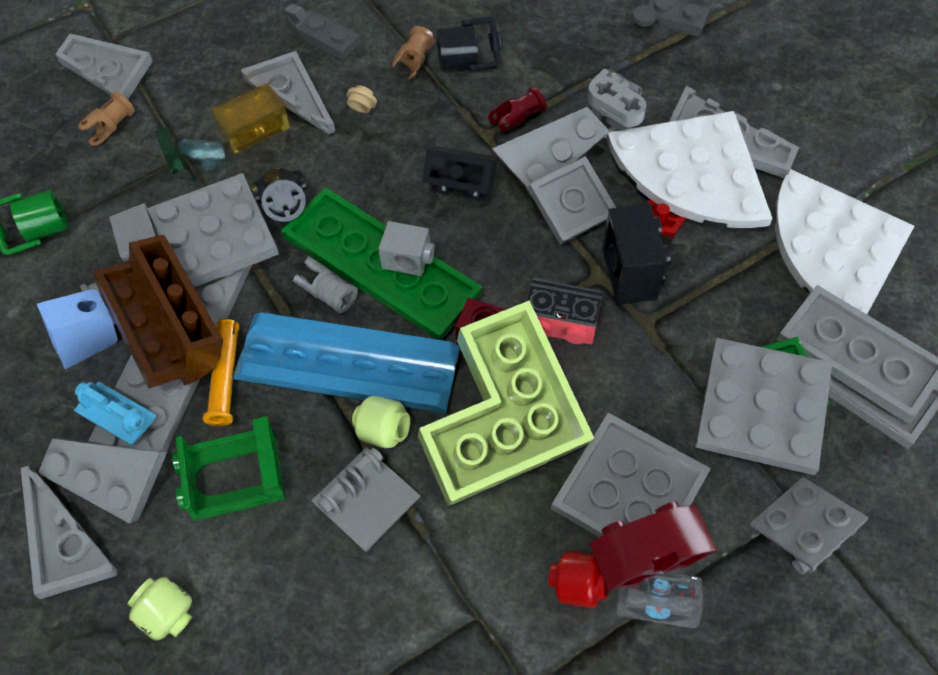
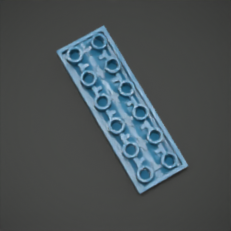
(348, 361)

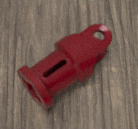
(517, 110)

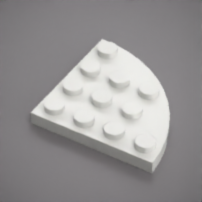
(695, 169)
(836, 240)

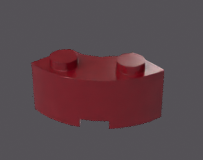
(652, 545)

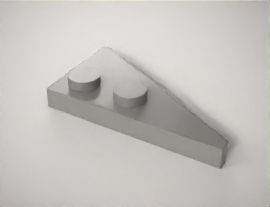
(293, 88)
(59, 547)

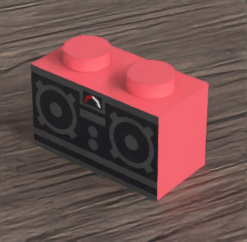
(566, 310)

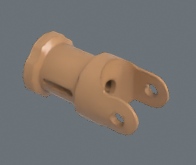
(413, 51)
(107, 117)

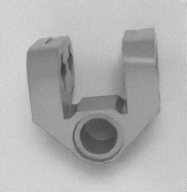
(615, 103)

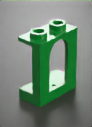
(193, 458)

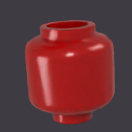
(578, 580)

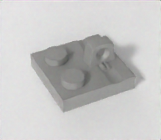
(571, 200)

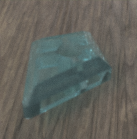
(202, 149)

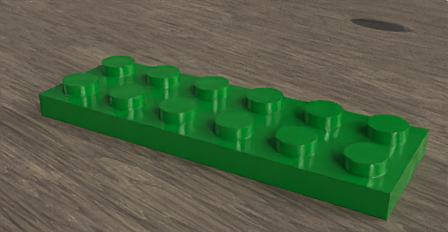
(349, 245)

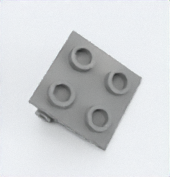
(366, 498)
(808, 524)

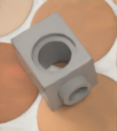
(406, 248)

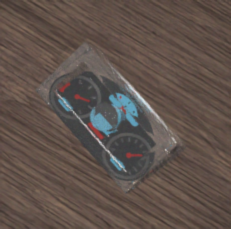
(664, 599)

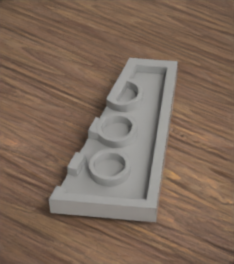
(765, 148)

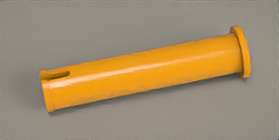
(222, 377)

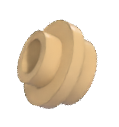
(361, 99)

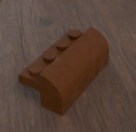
(160, 314)

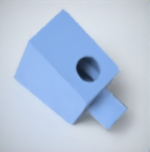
(78, 325)

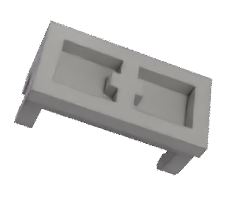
(131, 226)

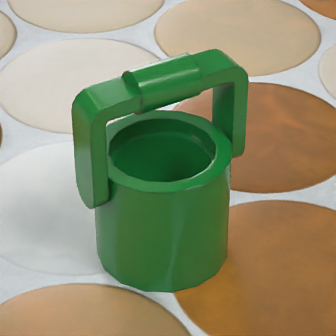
(35, 218)

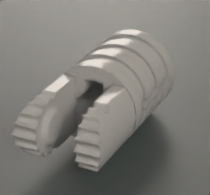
(328, 287)

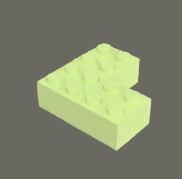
(525, 411)

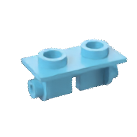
(113, 411)

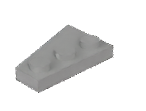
(104, 63)
(103, 474)

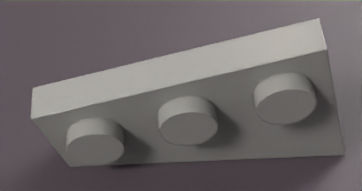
(551, 146)

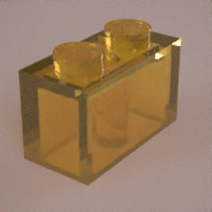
(250, 118)

